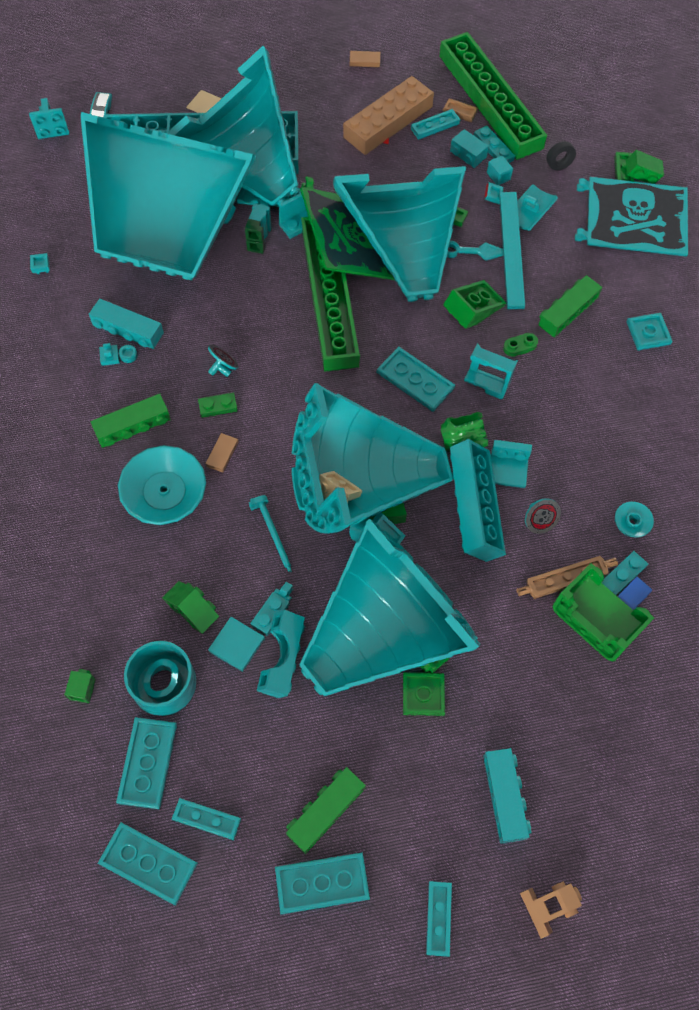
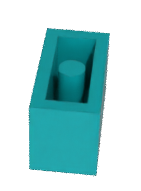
(469, 148)

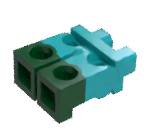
(258, 227)

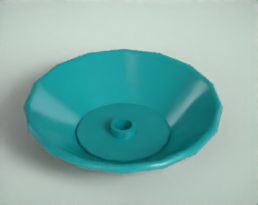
(158, 470)

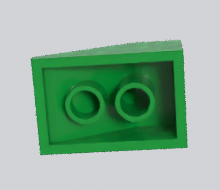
(473, 303)

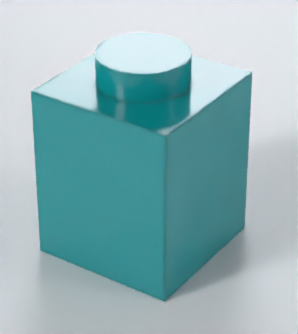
(499, 170)

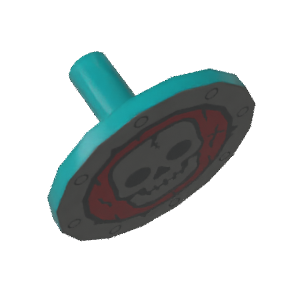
(224, 358)
(542, 516)

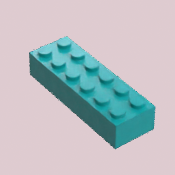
(477, 501)

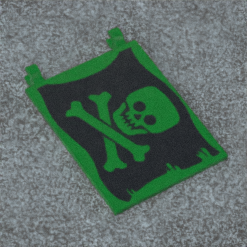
(338, 235)

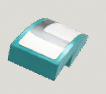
(101, 104)

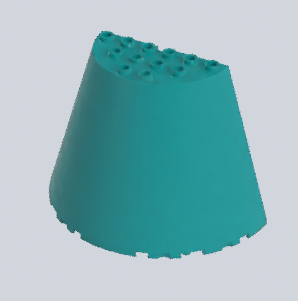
(158, 194)

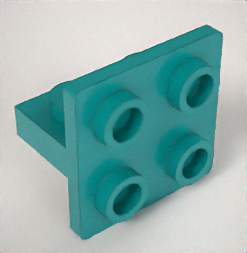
(48, 121)

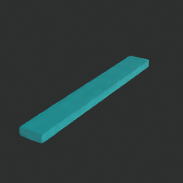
(512, 250)

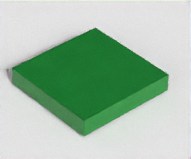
(423, 694)

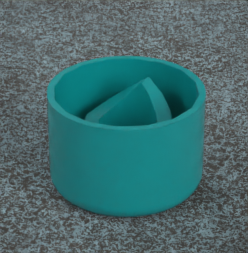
(146, 663)

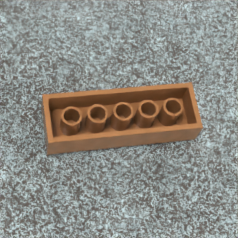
(388, 115)

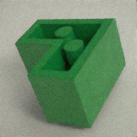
(191, 605)

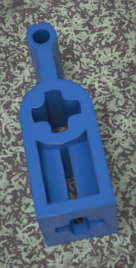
(635, 593)

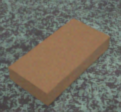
(364, 59)
(464, 111)
(222, 452)

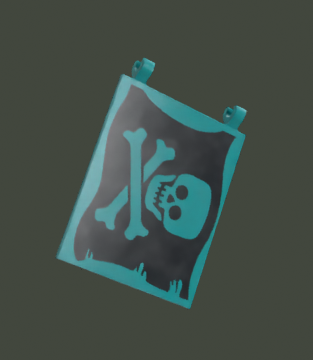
(635, 216)

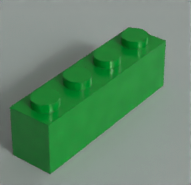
(569, 306)
(130, 420)
(325, 811)

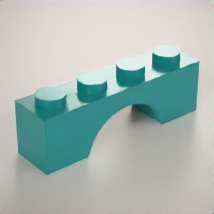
(287, 629)

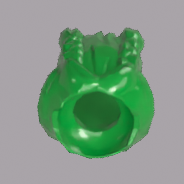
(463, 428)

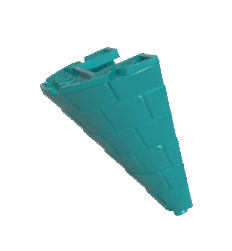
(252, 123)
(407, 224)
(367, 451)
(382, 619)

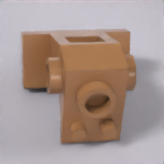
(568, 898)

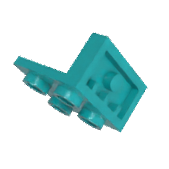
(290, 215)
(510, 463)

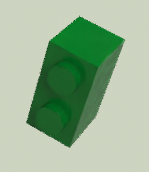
(644, 167)

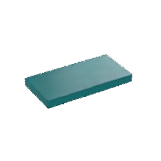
(415, 379)
(147, 763)
(147, 863)
(321, 883)

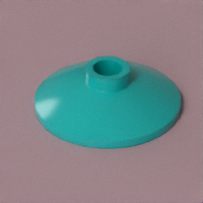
(639, 514)

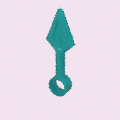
(486, 250)

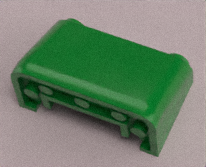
(600, 614)

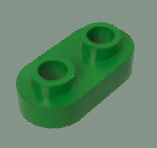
(521, 344)

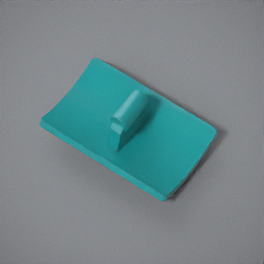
(533, 206)

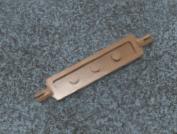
(561, 578)

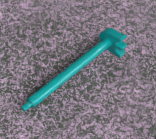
(260, 502)

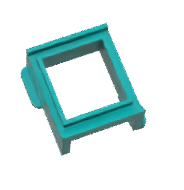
(492, 384)

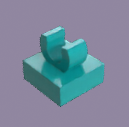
(39, 263)
(109, 354)

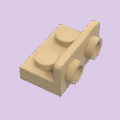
(331, 480)

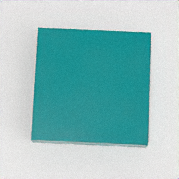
(649, 331)
(236, 644)

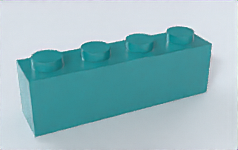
(126, 323)
(506, 796)

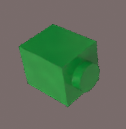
(80, 686)

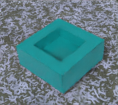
(492, 192)

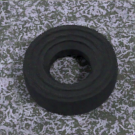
(558, 148)

